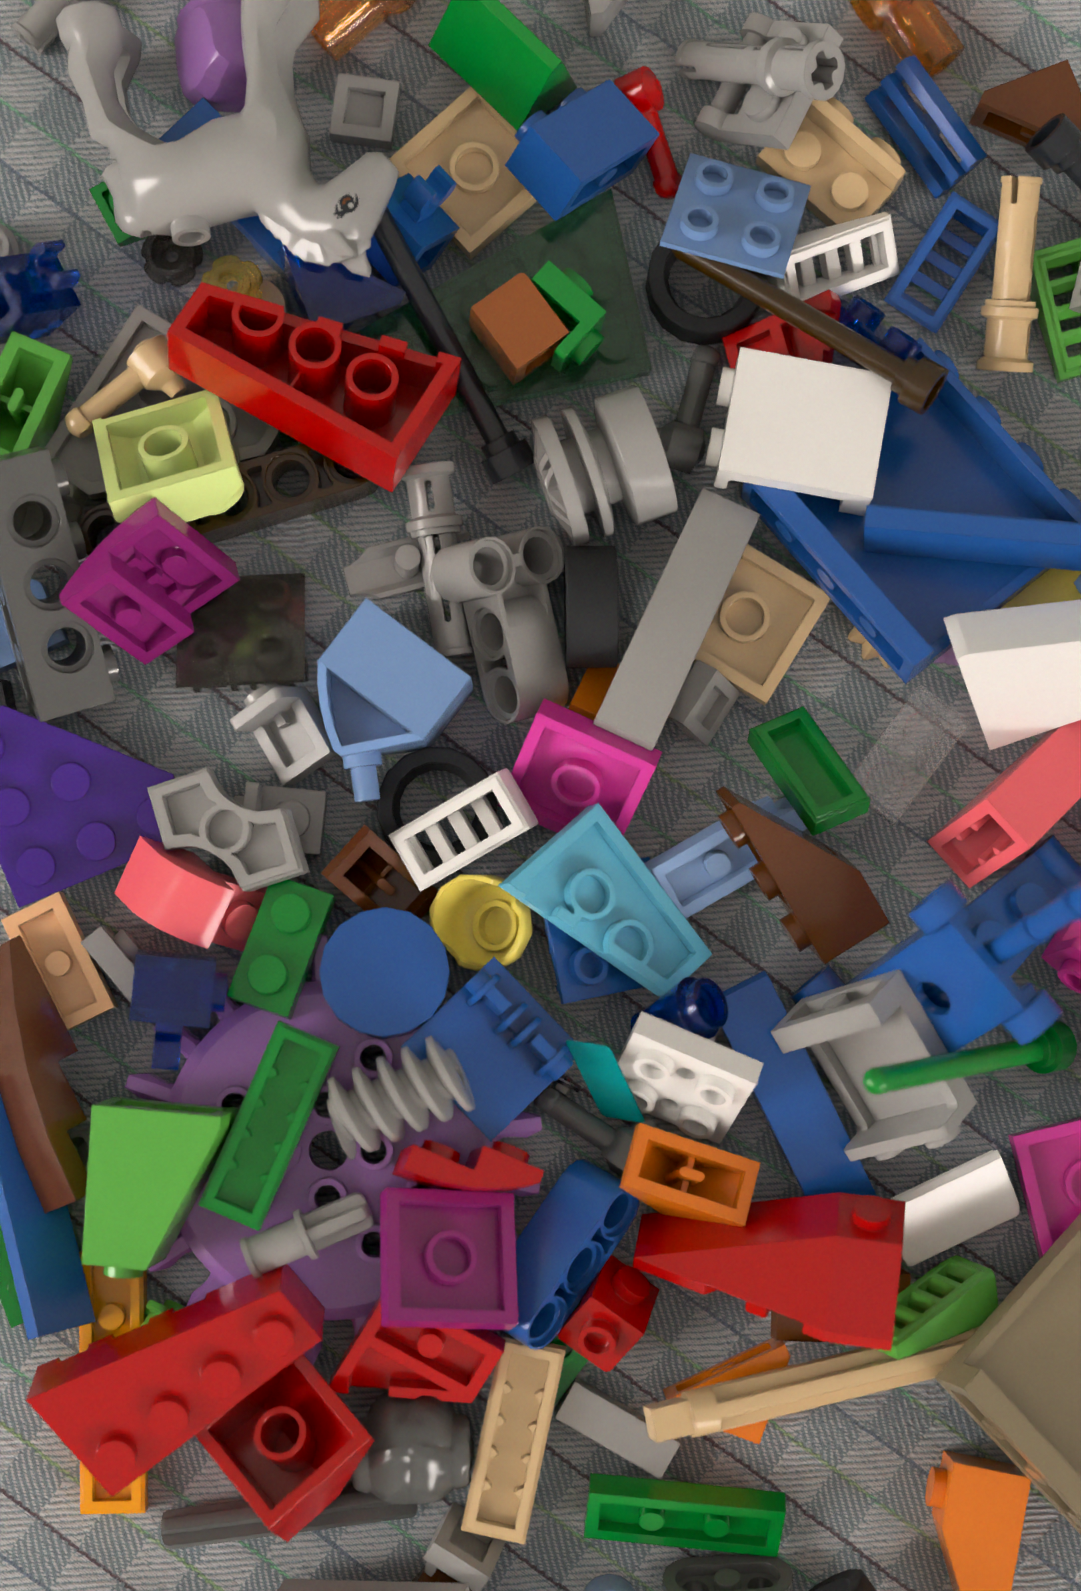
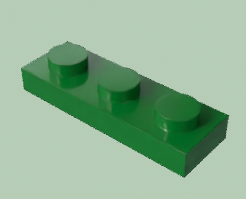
(684, 1515)

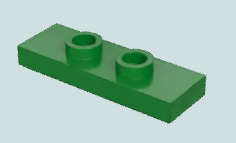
(269, 1125)

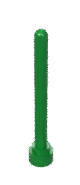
(1047, 1053)

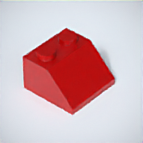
(288, 1447)

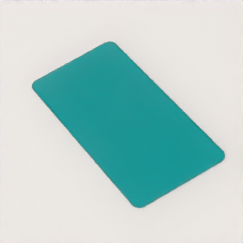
(605, 1080)

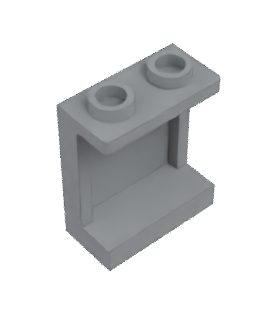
(870, 1027)

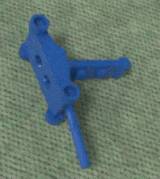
(967, 953)

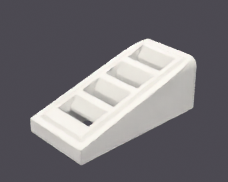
(800, 272)
(513, 804)

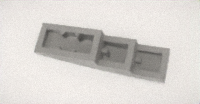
(676, 619)

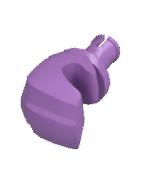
(211, 54)

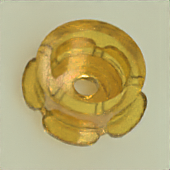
(231, 268)

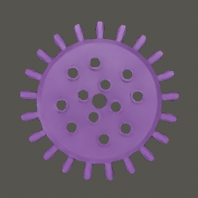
(224, 1063)

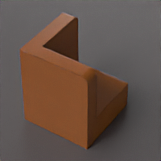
(517, 327)

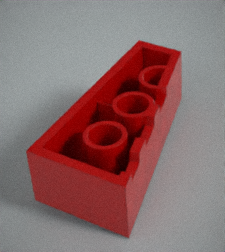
(322, 385)
(166, 1381)

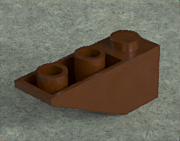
(819, 887)

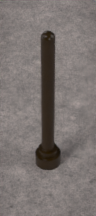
(911, 379)

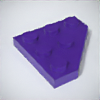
(67, 806)

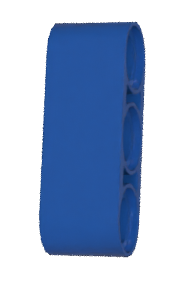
(567, 1248)

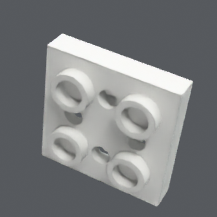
(686, 1077)

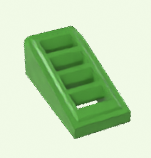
(1051, 315)
(942, 1305)

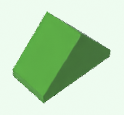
(30, 392)

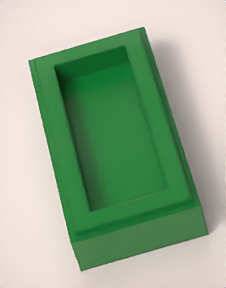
(808, 771)

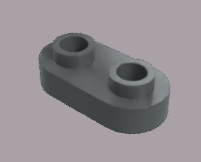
(728, 1574)

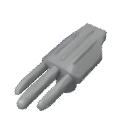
(389, 569)

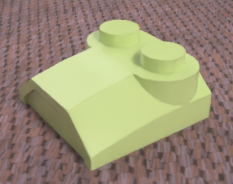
(170, 453)

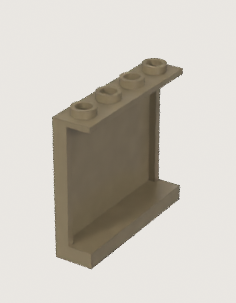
(1025, 1375)

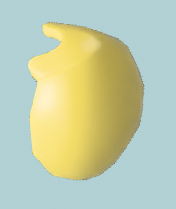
(480, 921)

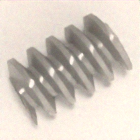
(398, 1096)

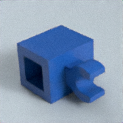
(420, 219)

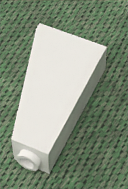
(1020, 667)

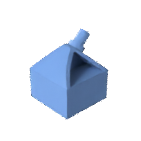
(384, 694)

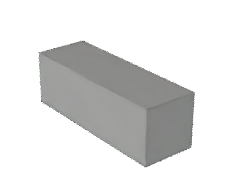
(614, 1427)

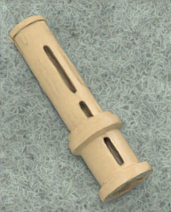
(1010, 308)

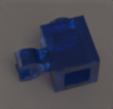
(36, 292)
(175, 993)

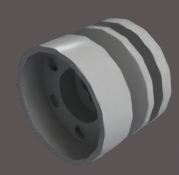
(604, 465)

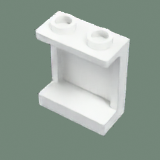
(800, 427)

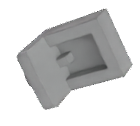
(287, 730)

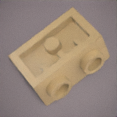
(844, 166)

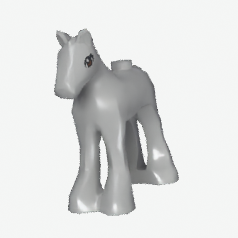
(234, 162)

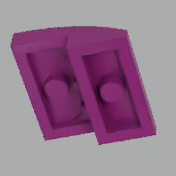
(148, 581)

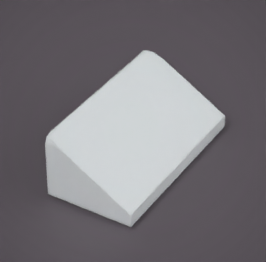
(956, 1207)

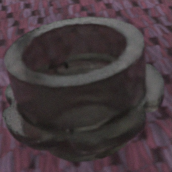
(161, 270)

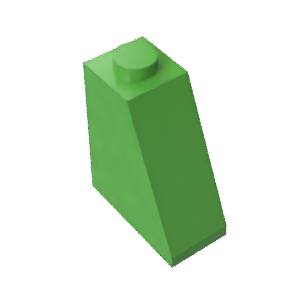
(145, 1178)

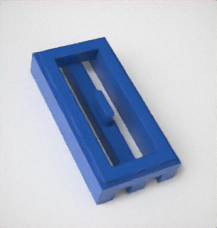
(919, 133)

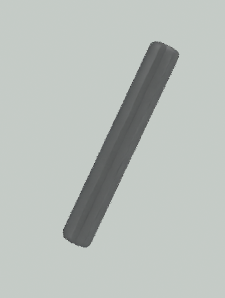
(239, 1522)

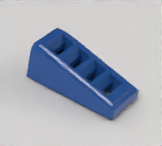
(969, 216)

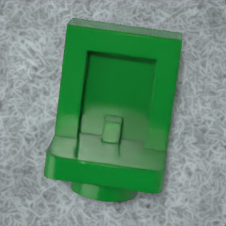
(582, 316)

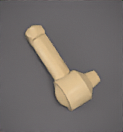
(146, 369)

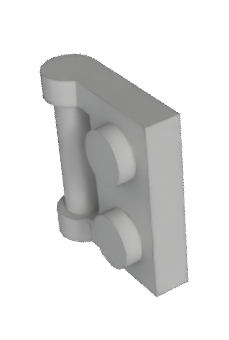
(762, 117)

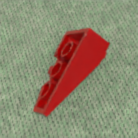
(804, 1257)

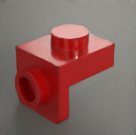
(610, 1315)

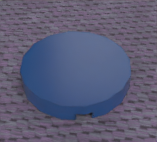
(384, 973)

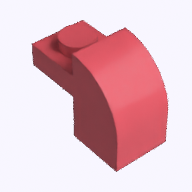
(187, 897)

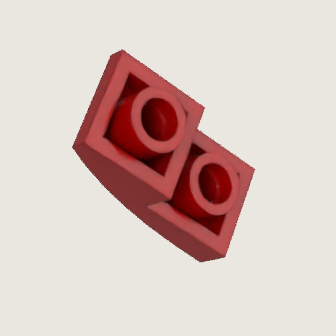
(486, 1169)

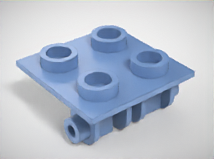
(735, 215)

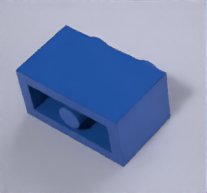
(580, 148)

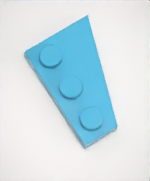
(609, 902)

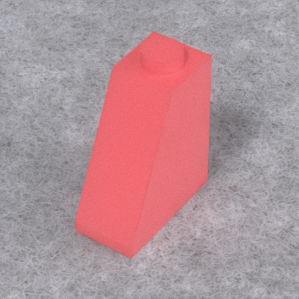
(1014, 807)

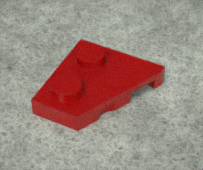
(418, 1360)

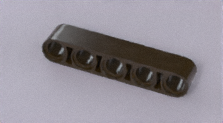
(264, 503)

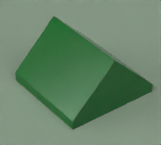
(501, 59)

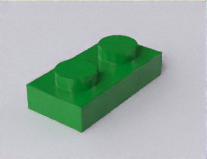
(281, 947)

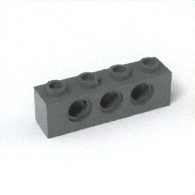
(86, 675)

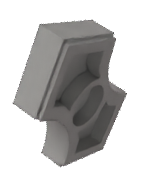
(254, 844)

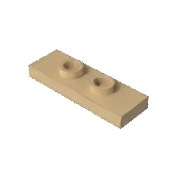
(513, 1441)

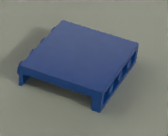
(938, 461)

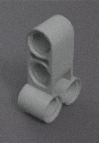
(509, 616)

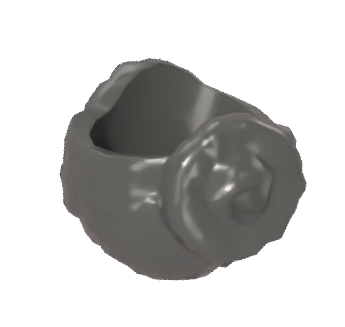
(416, 1451)

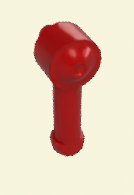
(646, 95)

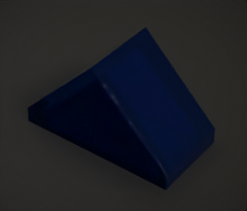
(336, 291)

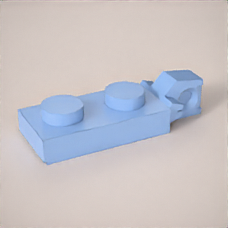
(710, 864)

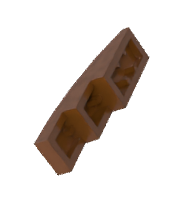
(32, 1082)

